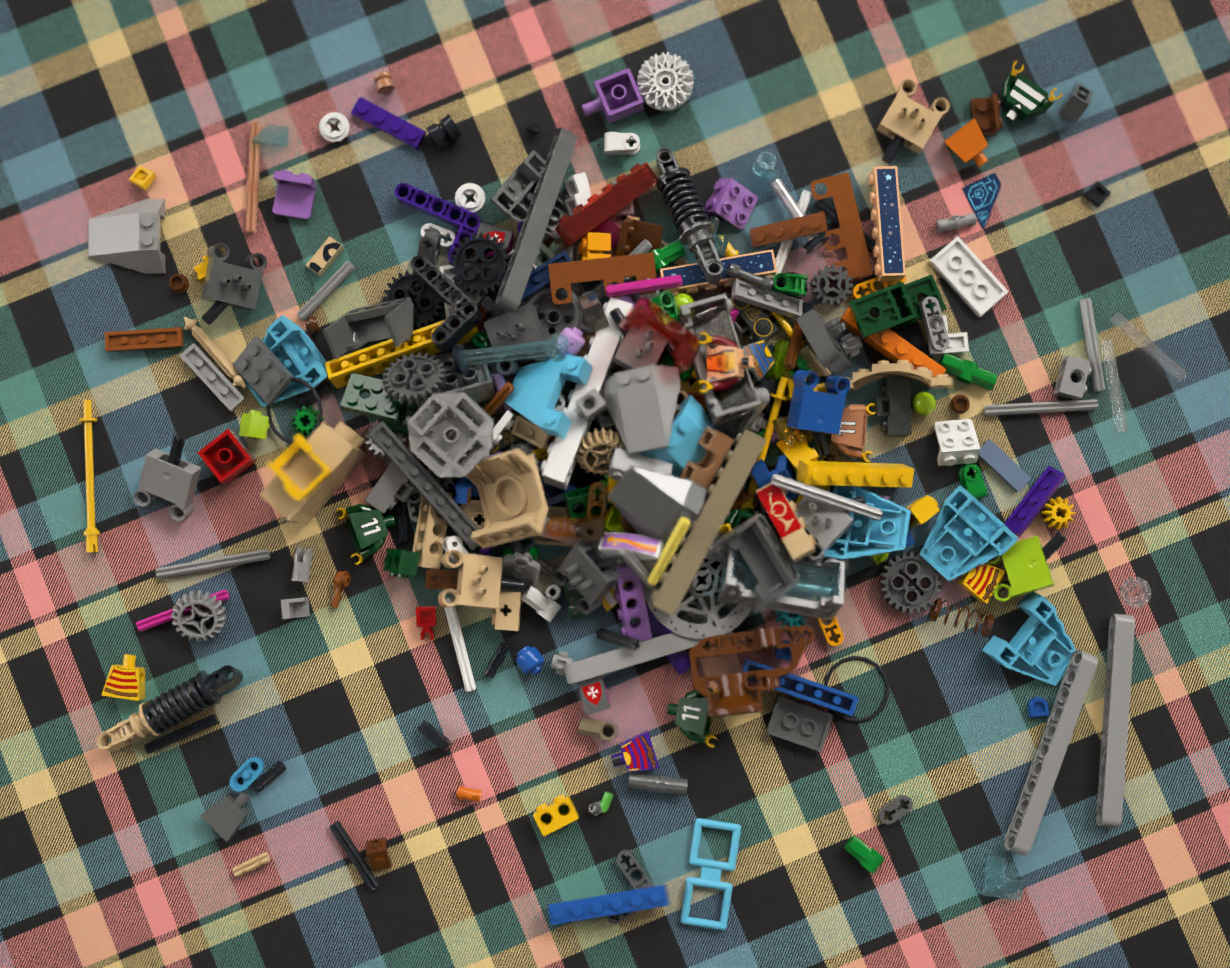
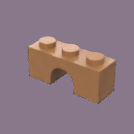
(716, 447)

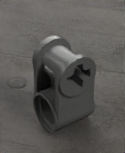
(430, 245)

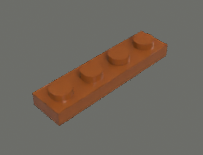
(788, 229)
(144, 339)

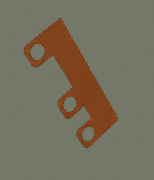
(850, 229)
(607, 269)

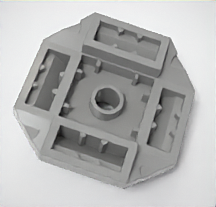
(431, 429)

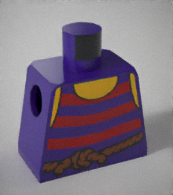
(637, 753)

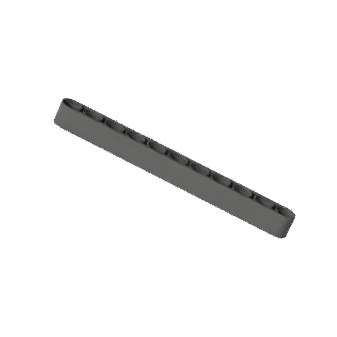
(536, 220)

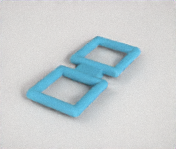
(710, 874)

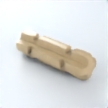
(251, 864)

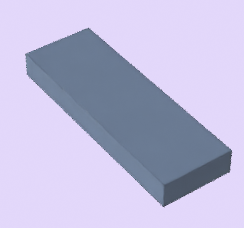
(1003, 465)

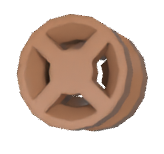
(384, 82)

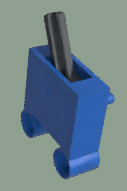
(817, 409)

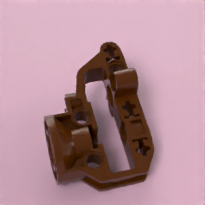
(733, 693)

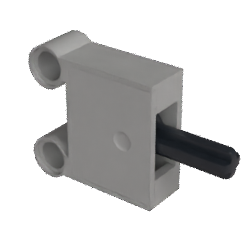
(169, 478)

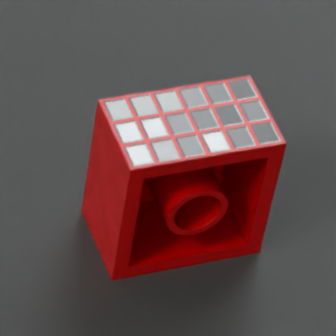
(227, 456)

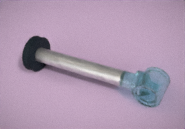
(769, 172)

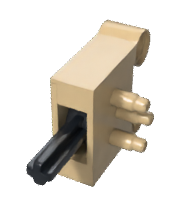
(909, 121)
(478, 581)

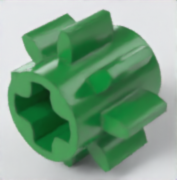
(802, 364)

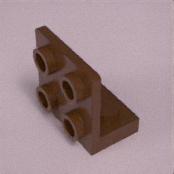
(634, 232)

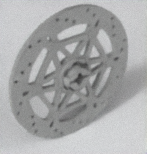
(711, 615)

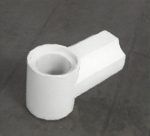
(543, 605)

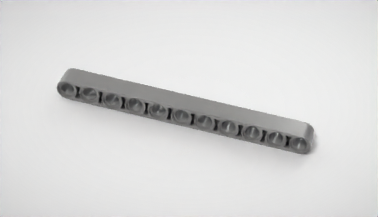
(1115, 720)
(1050, 753)

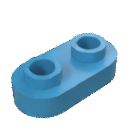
(247, 773)

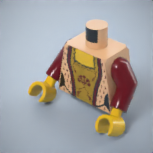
(724, 363)

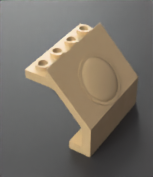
(509, 498)

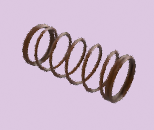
(989, 618)

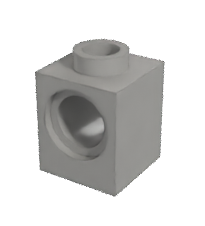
(594, 397)

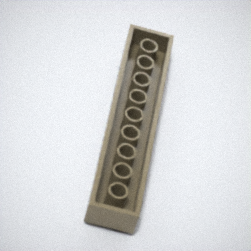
(710, 519)

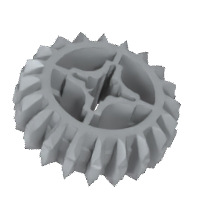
(184, 621)

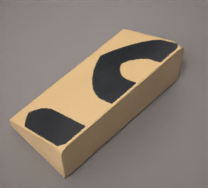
(325, 256)

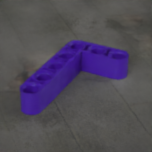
(444, 215)

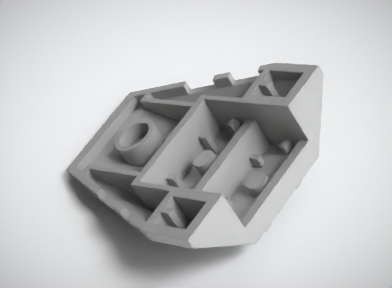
(130, 236)
(643, 405)

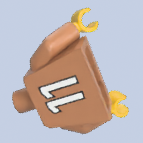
(852, 431)

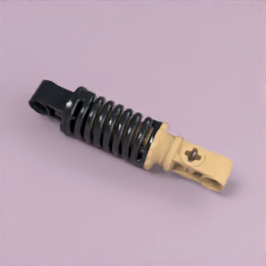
(171, 708)

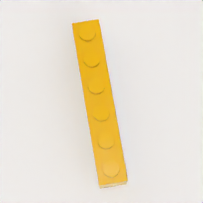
(854, 474)

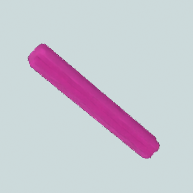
(643, 285)

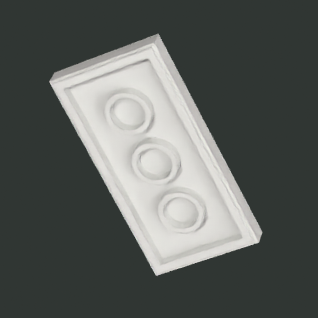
(968, 276)

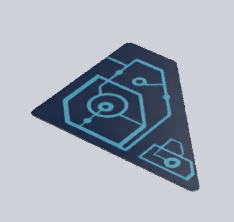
(982, 196)

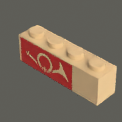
(786, 522)

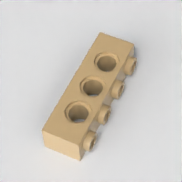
(429, 535)

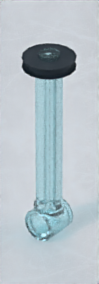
(554, 348)

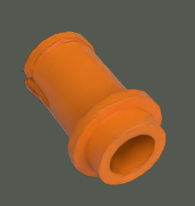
(468, 794)

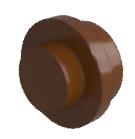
(178, 283)
(312, 325)
(959, 404)

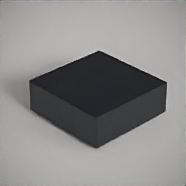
(1097, 194)

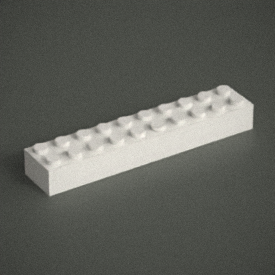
(603, 347)

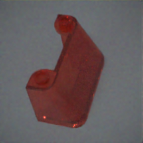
(649, 313)

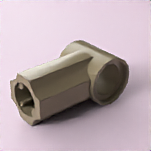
(595, 728)

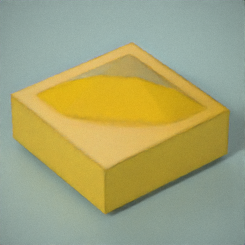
(142, 177)

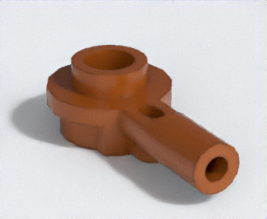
(340, 581)

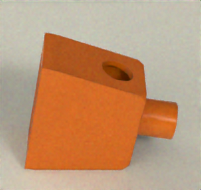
(968, 143)

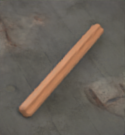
(253, 180)

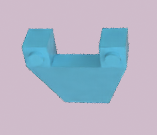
(539, 388)
(1039, 646)

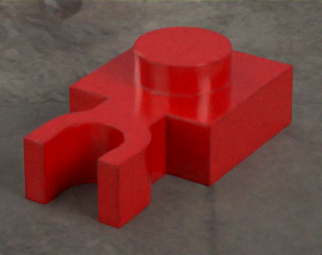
(426, 618)

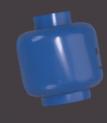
(530, 660)

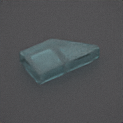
(272, 135)

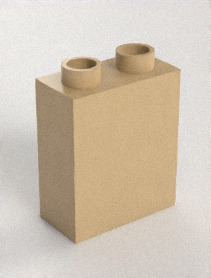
(339, 450)

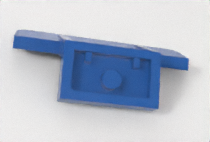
(763, 476)

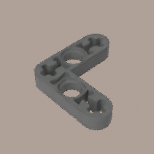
(636, 884)

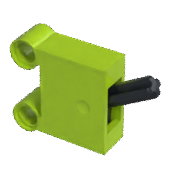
(1027, 566)

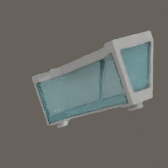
(815, 595)

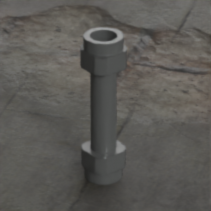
(734, 271)

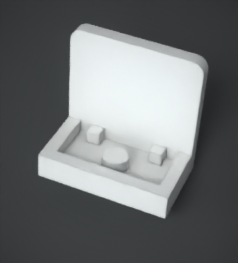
(956, 442)

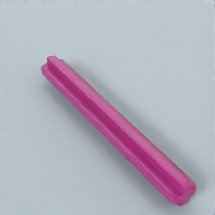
(165, 617)

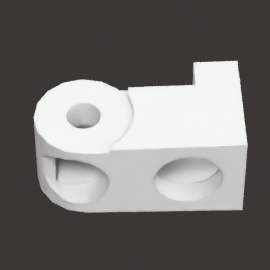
(452, 543)

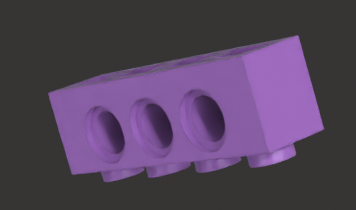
(641, 628)

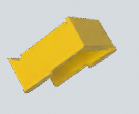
(290, 486)

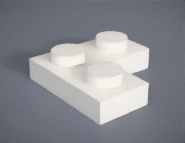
(957, 344)

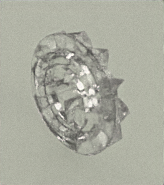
(1142, 597)

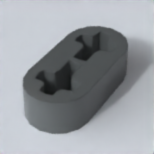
(897, 813)

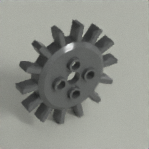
(544, 305)

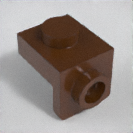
(378, 854)

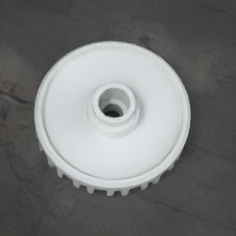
(665, 69)

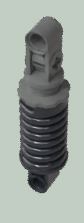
(688, 214)

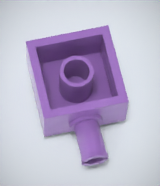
(616, 96)

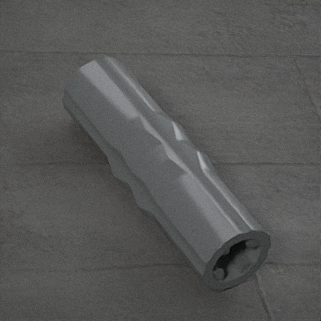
(659, 784)

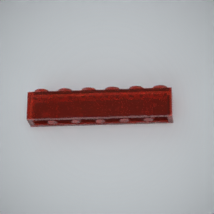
(606, 204)

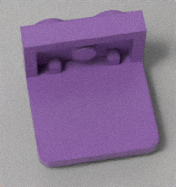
(294, 194)
(731, 202)

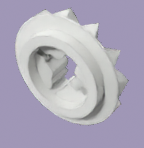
(334, 118)
(469, 189)

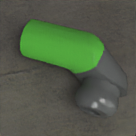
(601, 806)

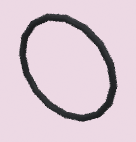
(319, 415)
(885, 680)

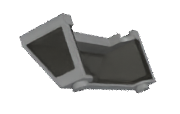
(714, 318)

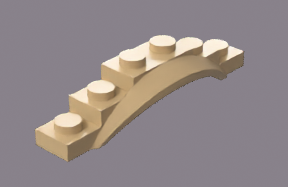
(902, 369)

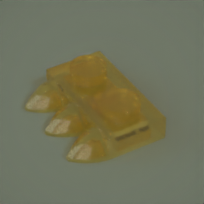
(788, 433)

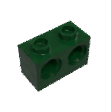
(580, 496)
(401, 563)

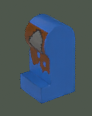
(465, 491)

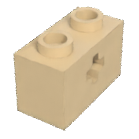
(512, 620)

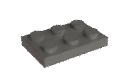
(263, 370)
(799, 723)

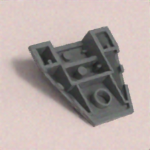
(517, 192)
(656, 501)

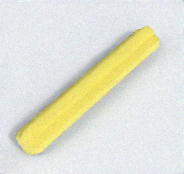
(668, 551)

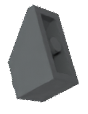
(1076, 103)

